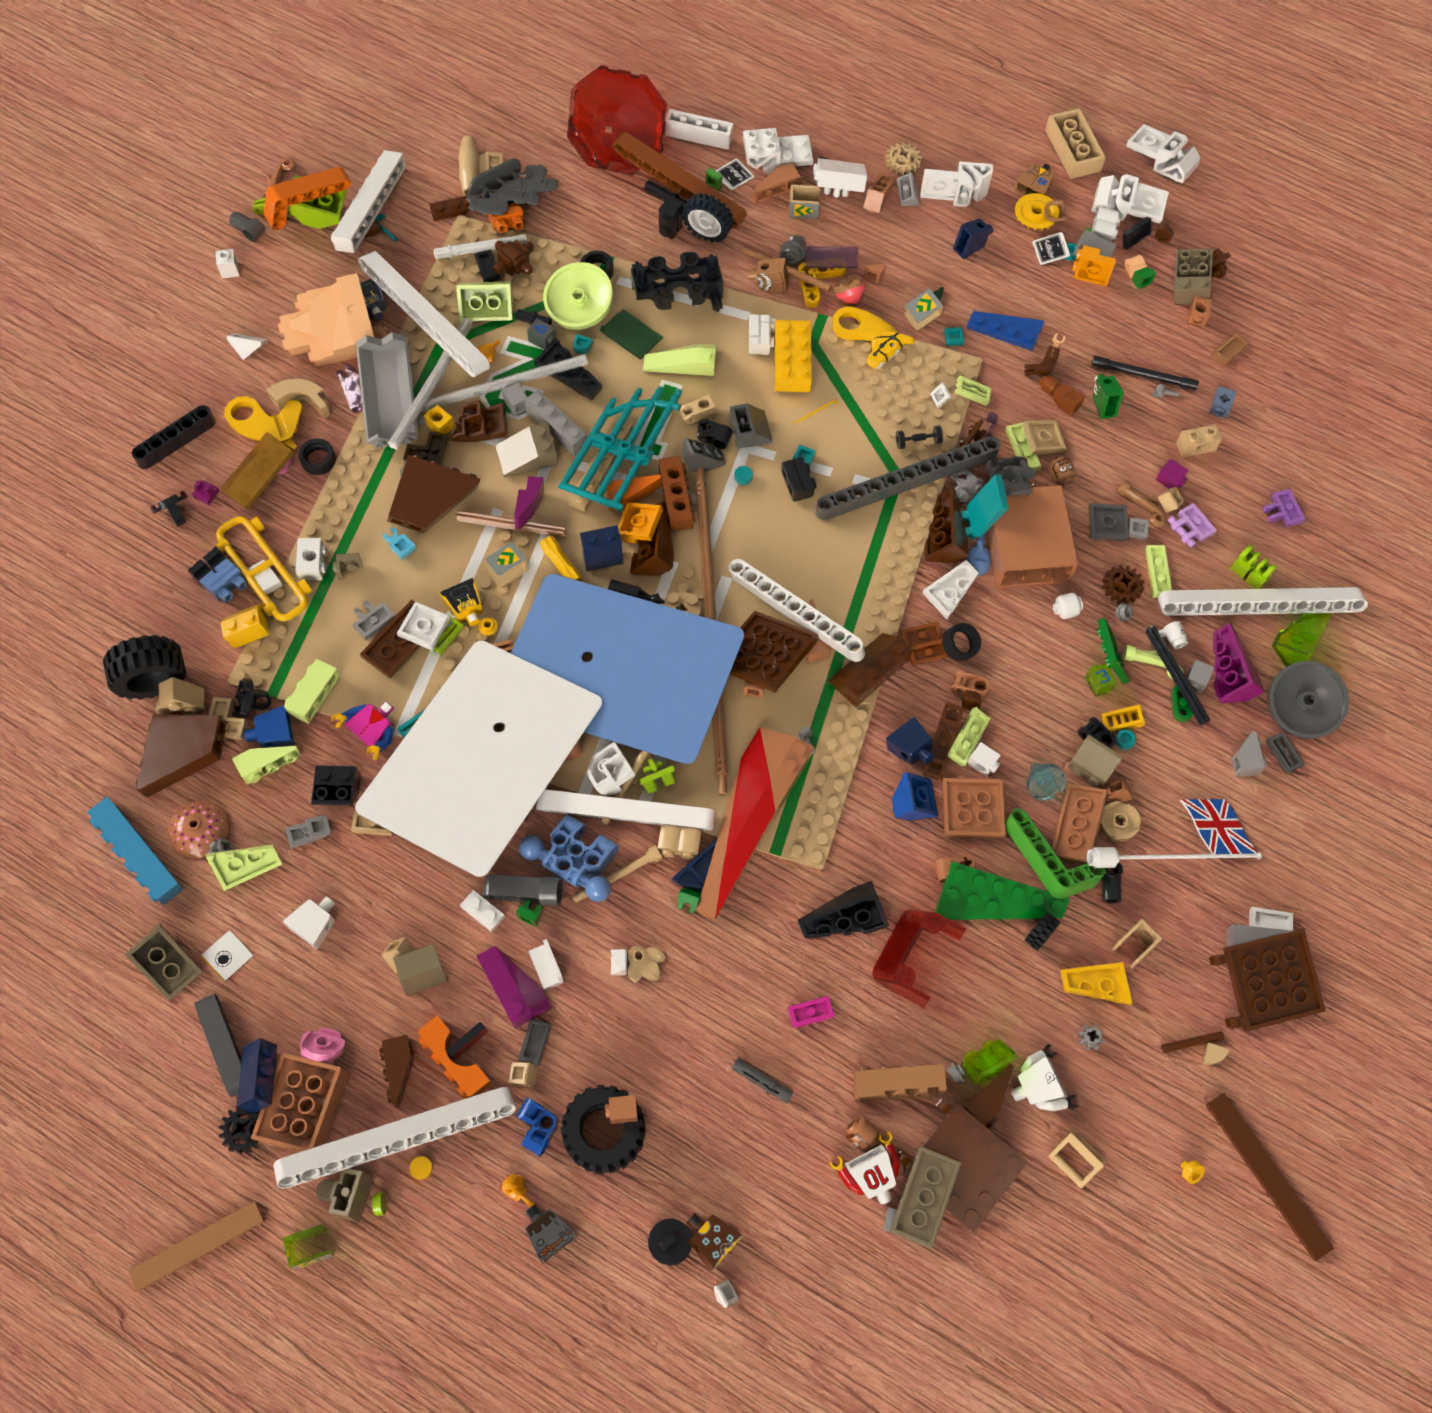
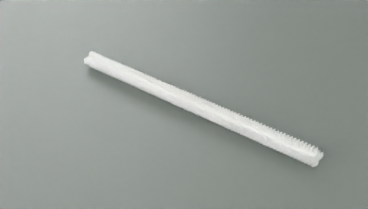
(565, 364)
(425, 391)

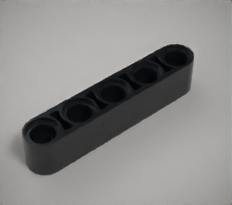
(173, 437)

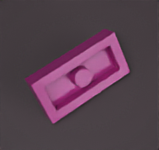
(810, 1012)

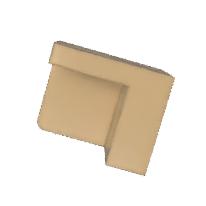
(396, 948)

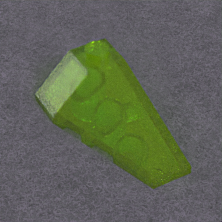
(1301, 638)

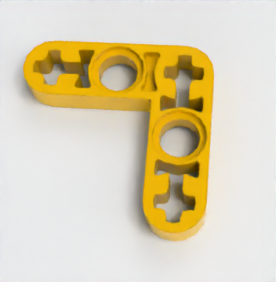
(814, 272)

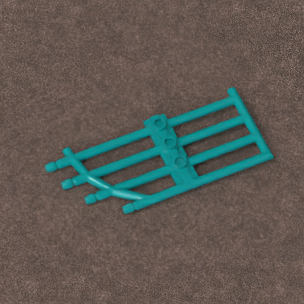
(619, 447)

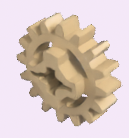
(901, 157)

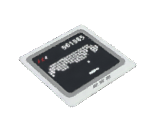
(734, 174)
(1051, 248)

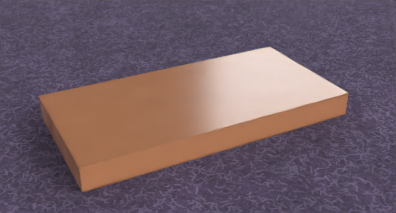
(1079, 822)

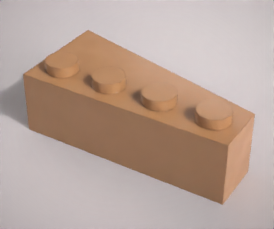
(899, 1083)

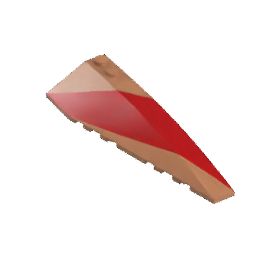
(758, 792)

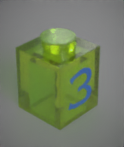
(1100, 679)

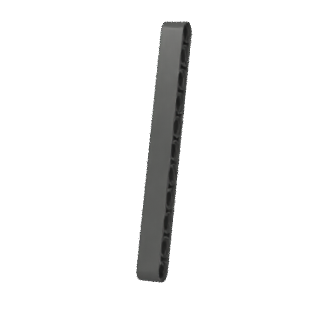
(902, 484)

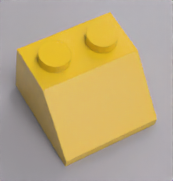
(245, 626)

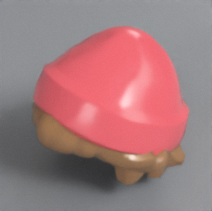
(849, 290)

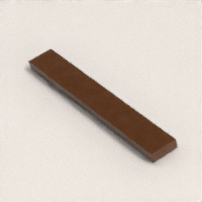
(1270, 1177)

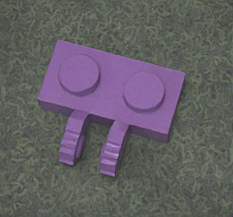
(1287, 507)

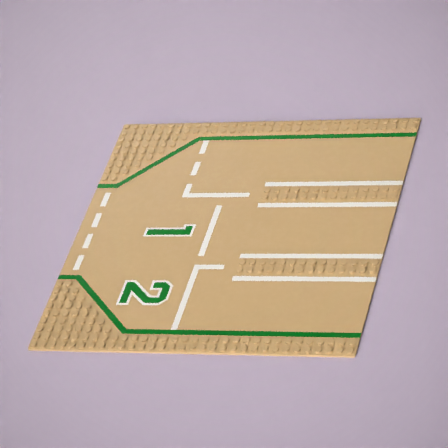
(850, 565)

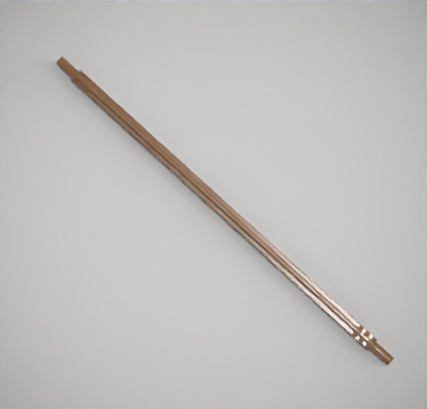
(710, 612)

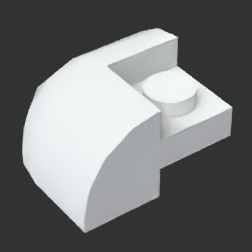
(610, 770)

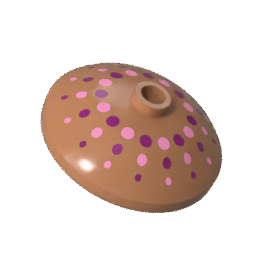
(195, 841)

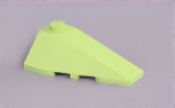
(691, 360)

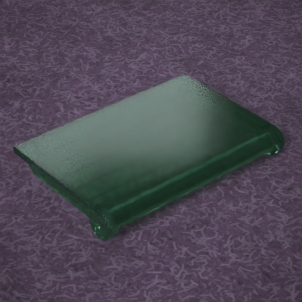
(631, 334)

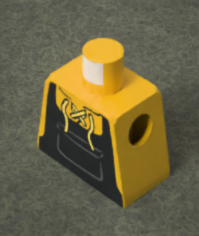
(463, 602)

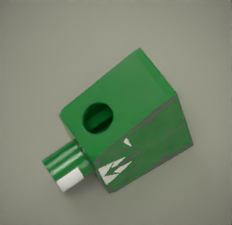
(1107, 396)

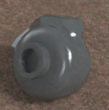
(793, 250)

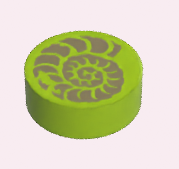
(379, 1204)

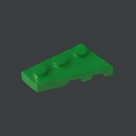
(1110, 647)

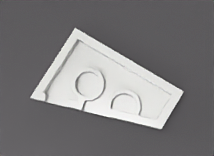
(951, 588)

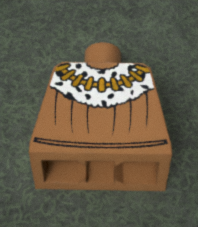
(771, 275)

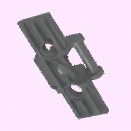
(1014, 474)

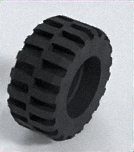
(142, 663)
(587, 1156)

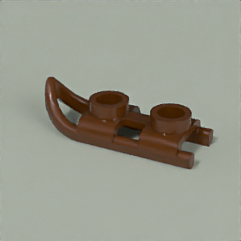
(974, 433)

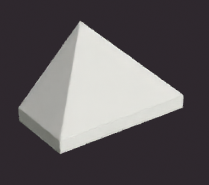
(245, 344)

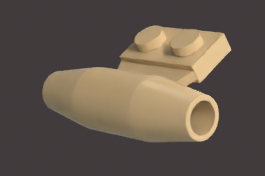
(472, 163)

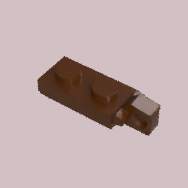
(449, 208)

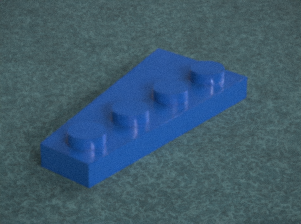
(1010, 329)

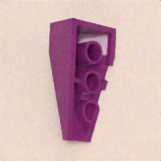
(1234, 671)
(516, 991)

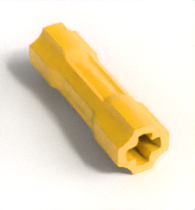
(557, 556)

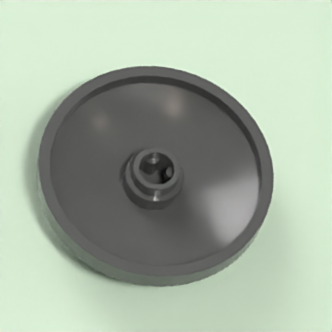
(1308, 700)

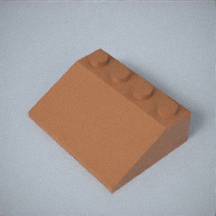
(302, 1104)

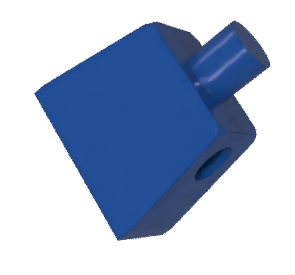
(271, 729)

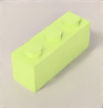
(311, 691)

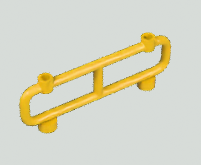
(254, 527)

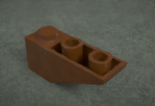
(398, 1061)

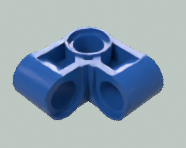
(537, 1137)

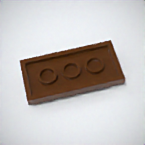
(388, 650)

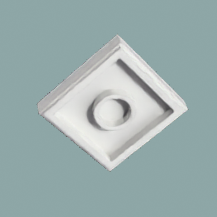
(423, 626)

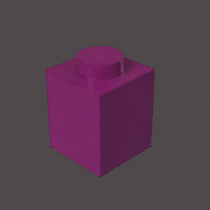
(1172, 475)

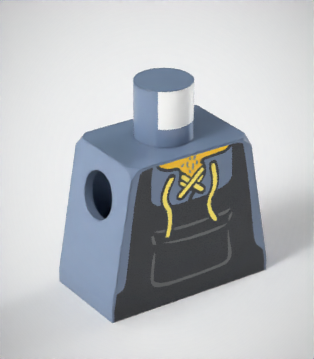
(373, 299)

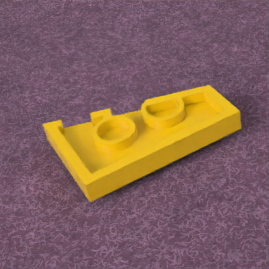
(1099, 982)

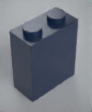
(601, 548)

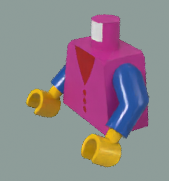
(369, 725)

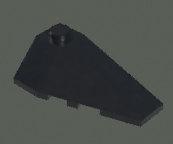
(850, 912)

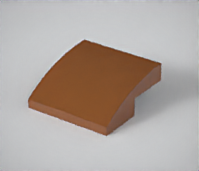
(925, 642)

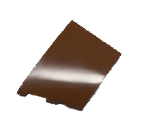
(480, 423)

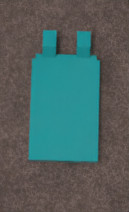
(986, 508)

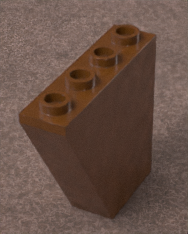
(428, 493)
(178, 749)

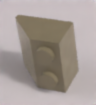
(1094, 762)

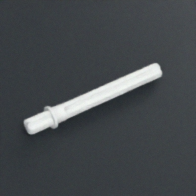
(474, 247)

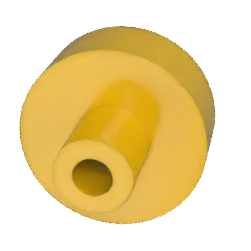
(1192, 1171)

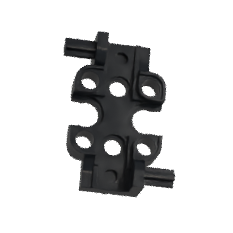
(707, 285)

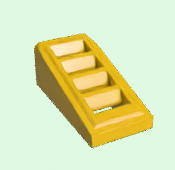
(1124, 711)

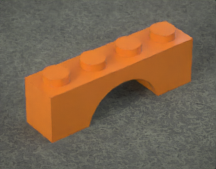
(469, 1078)

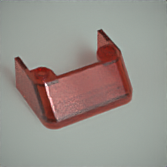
(890, 966)

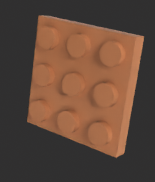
(973, 808)

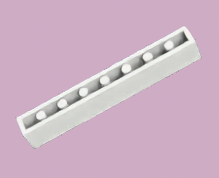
(368, 202)

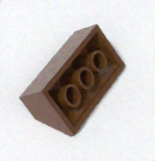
(881, 661)

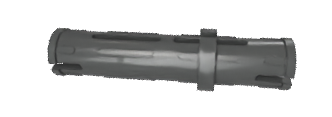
(762, 1080)

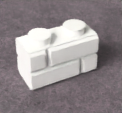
(760, 334)

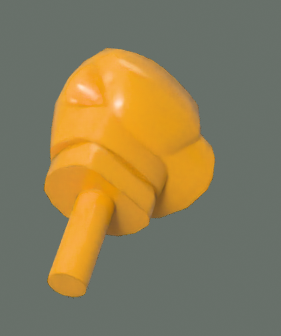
(489, 351)
(514, 1188)

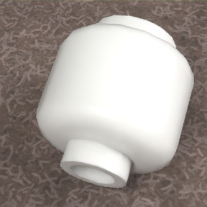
(1068, 605)

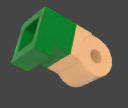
(1139, 271)

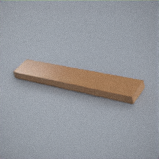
(196, 1246)

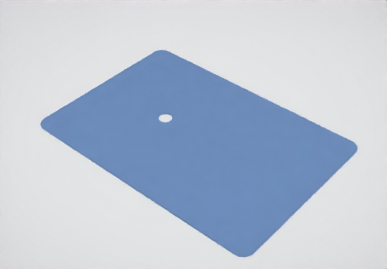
(649, 664)

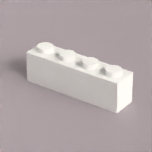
(699, 129)

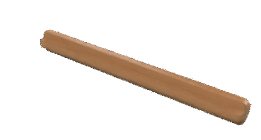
(508, 523)

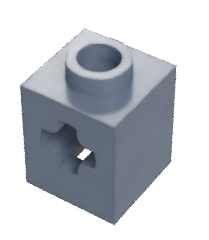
(1220, 405)

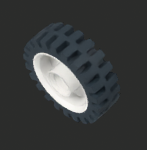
(707, 217)

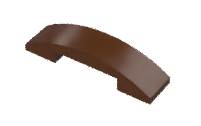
(943, 741)

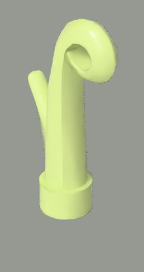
(1150, 657)

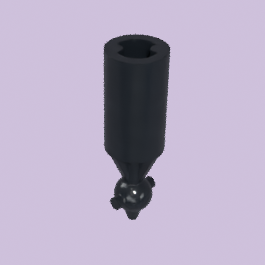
(634, 591)

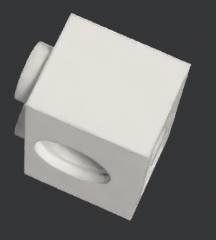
(307, 549)

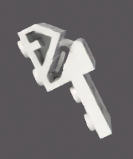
(770, 151)
(1167, 151)
(968, 182)
(1130, 198)

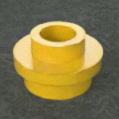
(488, 631)

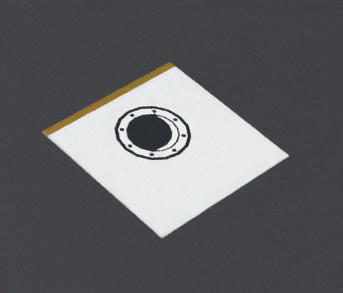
(226, 955)

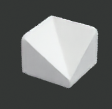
(619, 962)

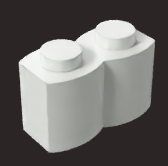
(1105, 223)

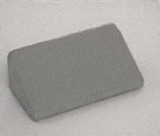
(908, 190)

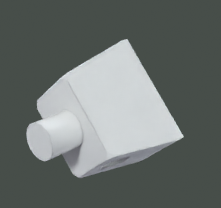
(312, 921)

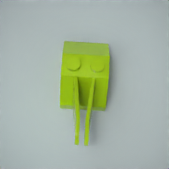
(314, 213)

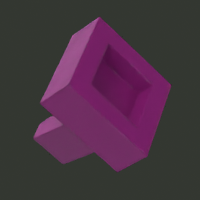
(205, 492)

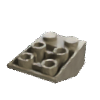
(1192, 274)

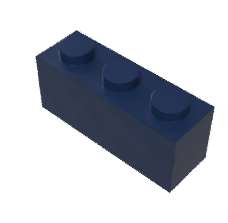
(257, 1075)

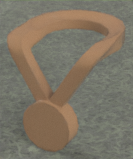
(1061, 213)

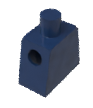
(972, 237)
(911, 743)

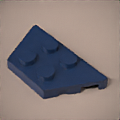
(695, 872)

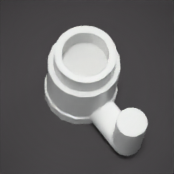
(1175, 634)

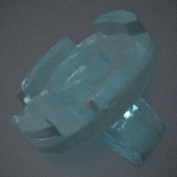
(1045, 781)

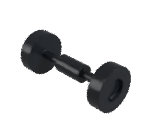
(937, 435)

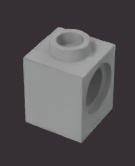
(514, 398)
(1199, 676)

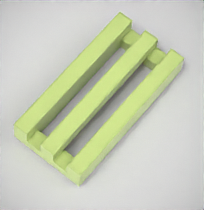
(973, 393)

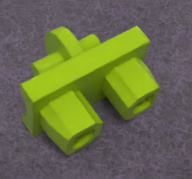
(649, 781)

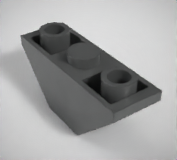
(701, 455)

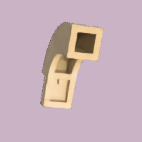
(299, 390)

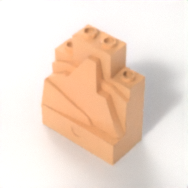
(328, 322)

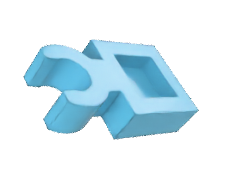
(400, 545)

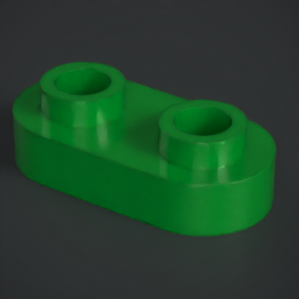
(1179, 704)

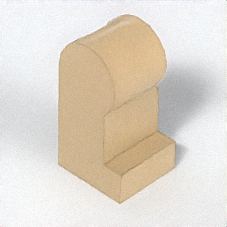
(698, 410)

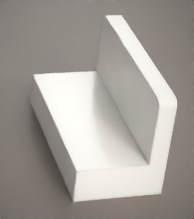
(546, 966)

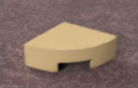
(1214, 1054)

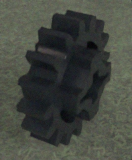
(236, 1134)

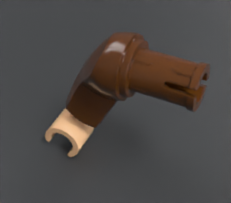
(1049, 361)

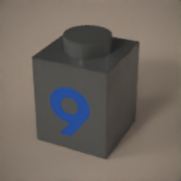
(541, 334)

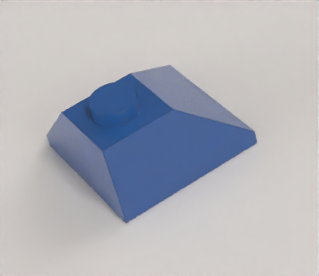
(914, 798)

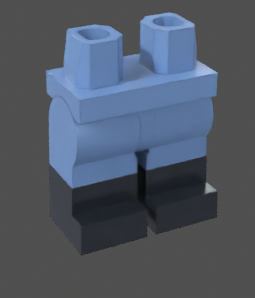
(218, 576)

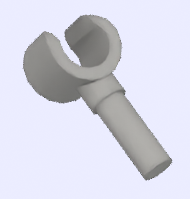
(1161, 389)
(804, 735)

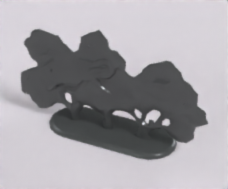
(508, 186)

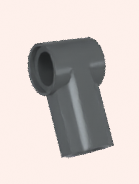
(250, 227)

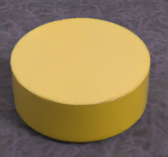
(421, 1167)

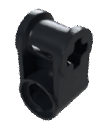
(715, 434)
(1098, 731)

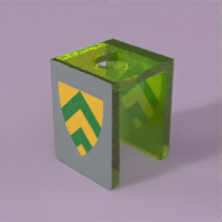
(290, 1250)

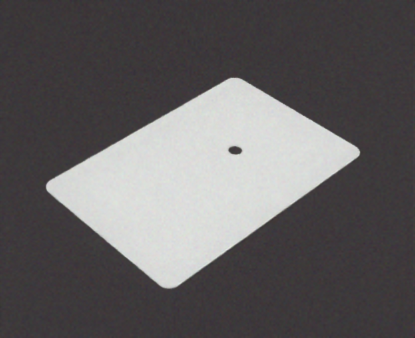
(460, 782)

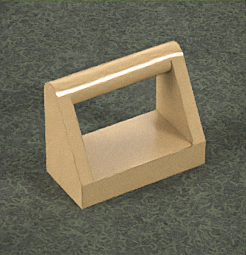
(1085, 1150)

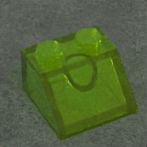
(987, 1061)

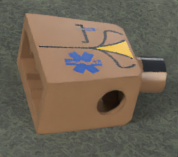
(1034, 180)

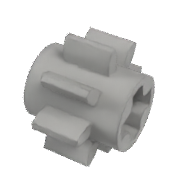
(220, 846)
(1085, 1039)

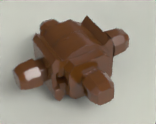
(513, 257)

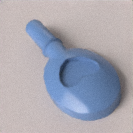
(980, 557)

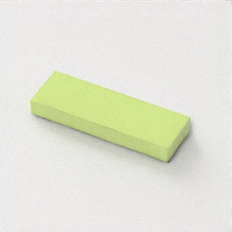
(1020, 445)
(1158, 569)
(968, 737)

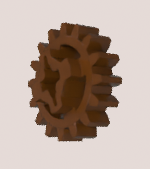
(1123, 584)

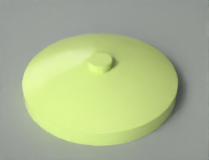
(578, 296)

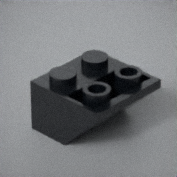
(335, 785)

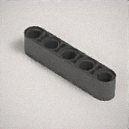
(220, 1041)

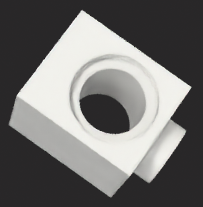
(227, 263)
(984, 759)

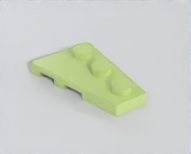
(242, 864)

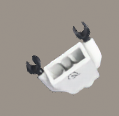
(1042, 1083)

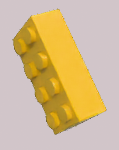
(792, 356)

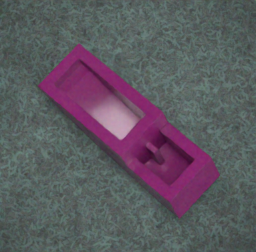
(528, 501)

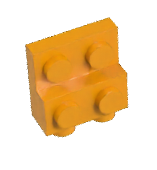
(1092, 266)
(639, 522)

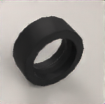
(600, 257)
(313, 445)
(950, 647)

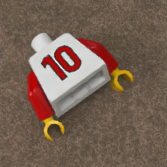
(872, 1171)

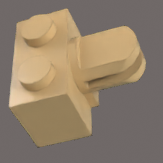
(179, 696)

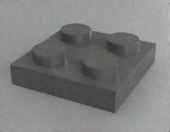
(1108, 522)

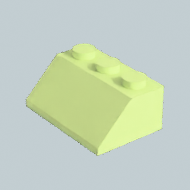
(485, 301)

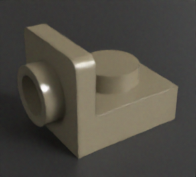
(346, 561)

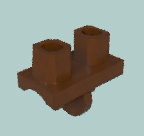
(1218, 262)

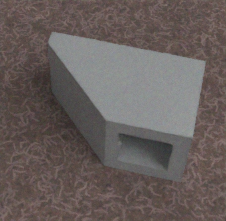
(1249, 758)

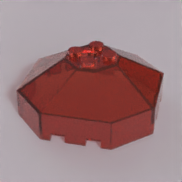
(615, 101)

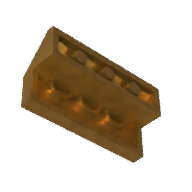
(257, 470)

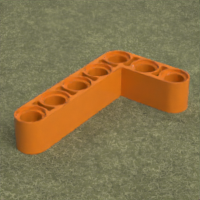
(300, 190)

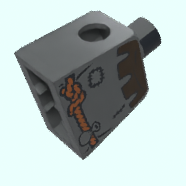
(547, 1232)

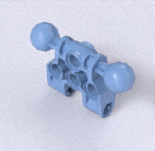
(561, 855)

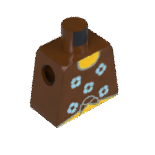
(712, 1239)

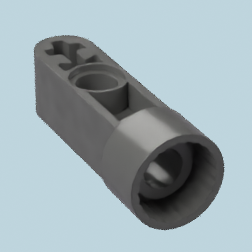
(517, 888)

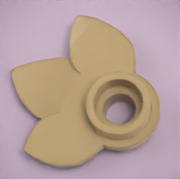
(647, 965)

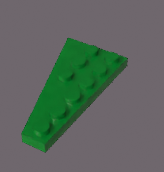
(984, 895)

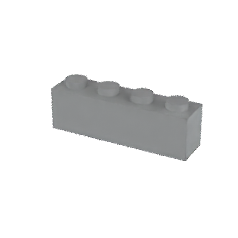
(560, 426)

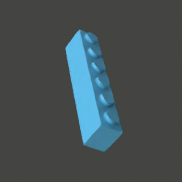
(135, 851)

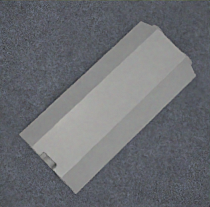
(385, 387)

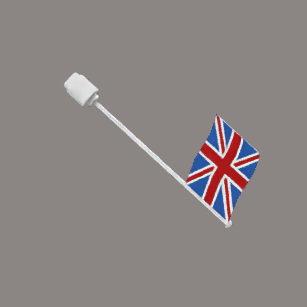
(1216, 827)

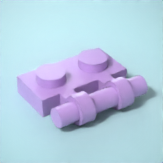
(1196, 522)

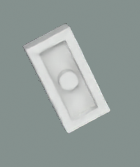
(482, 911)

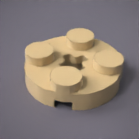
(684, 599)
(1122, 811)

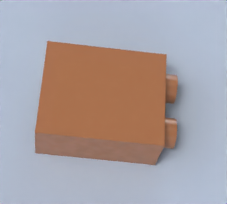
(1033, 539)

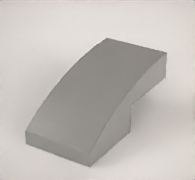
(308, 832)

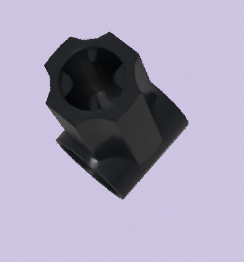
(1112, 885)

